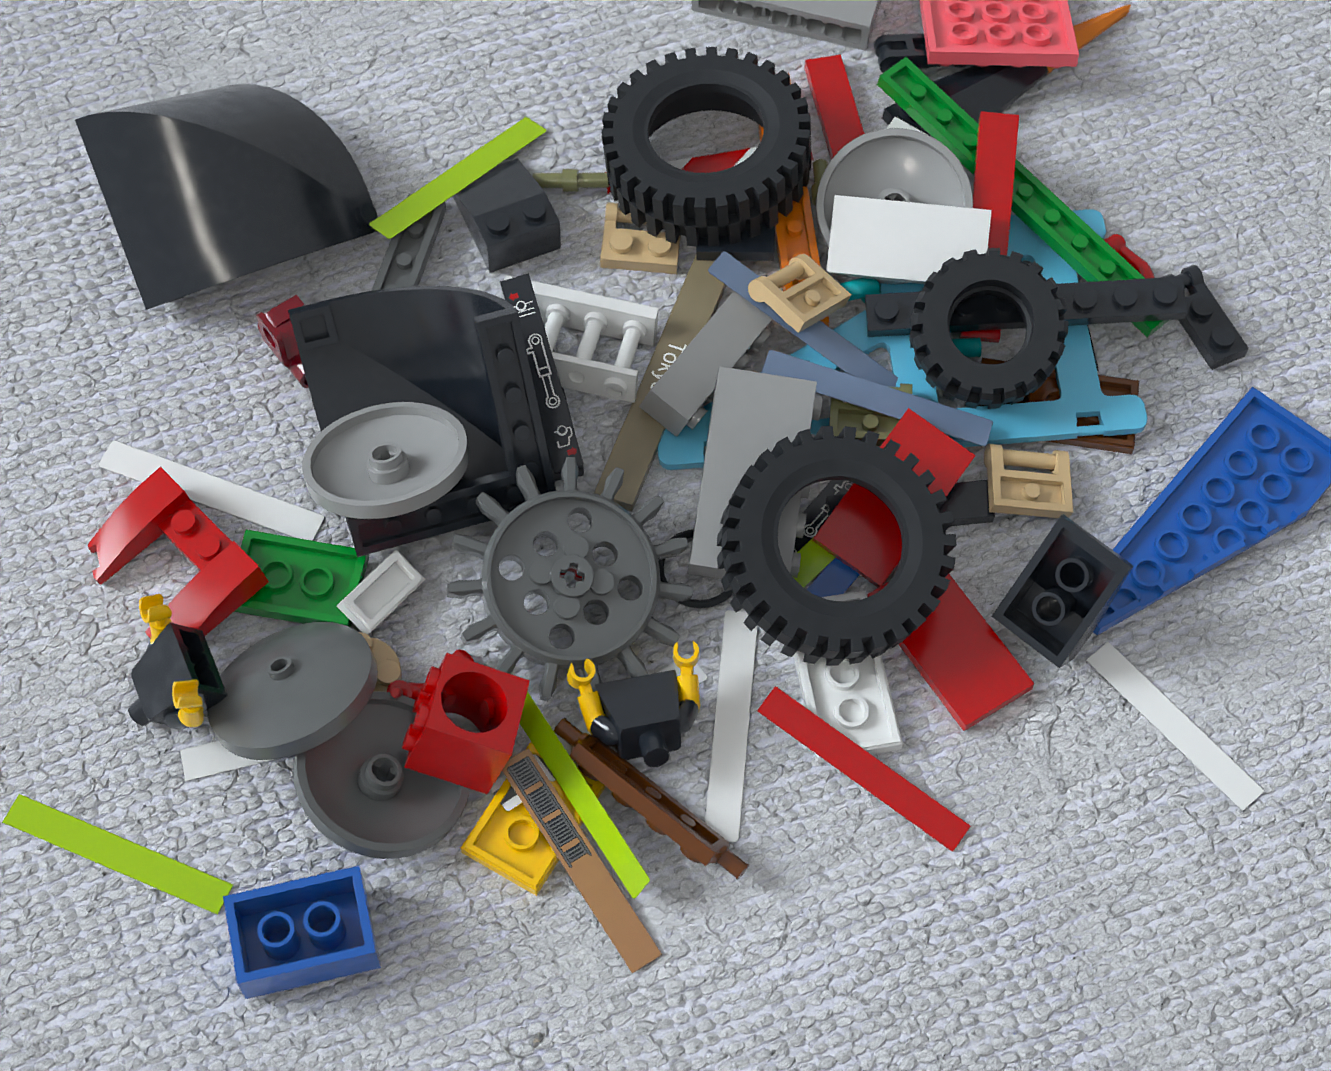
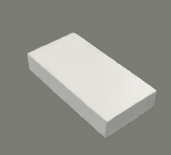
(381, 592)

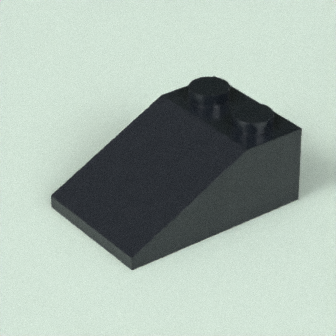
(509, 216)
(1063, 592)

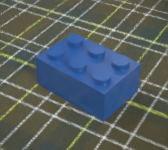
(301, 932)

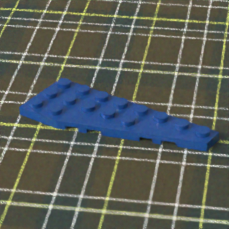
(1234, 492)

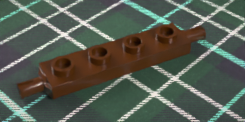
(659, 808)

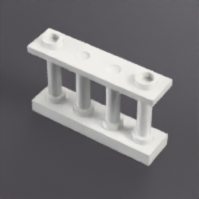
(596, 317)

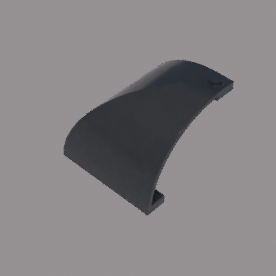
(222, 186)
(437, 350)

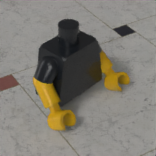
(175, 674)
(643, 712)

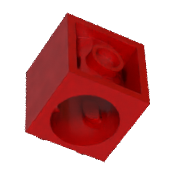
(483, 696)

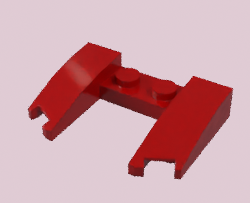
(163, 507)

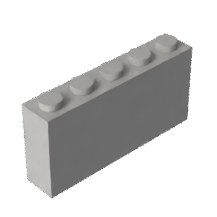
(831, 21)
(747, 418)

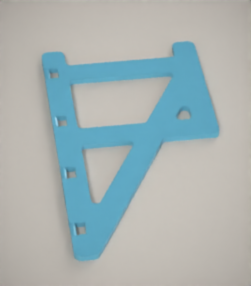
(1014, 423)

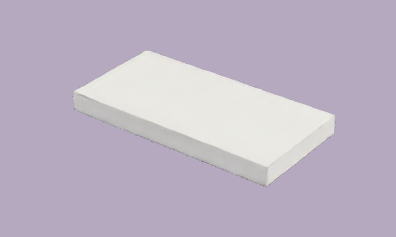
(901, 238)
(852, 697)

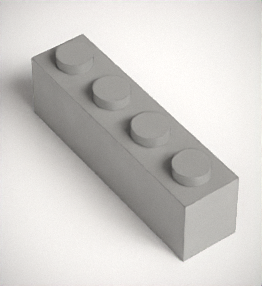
(691, 379)

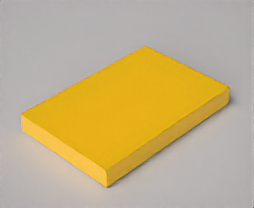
(513, 842)

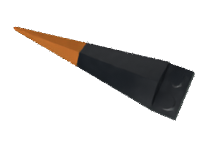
(999, 86)

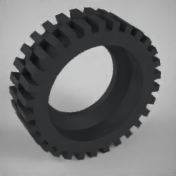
(714, 201)
(789, 610)

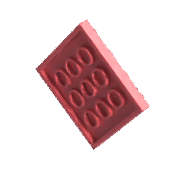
(999, 33)

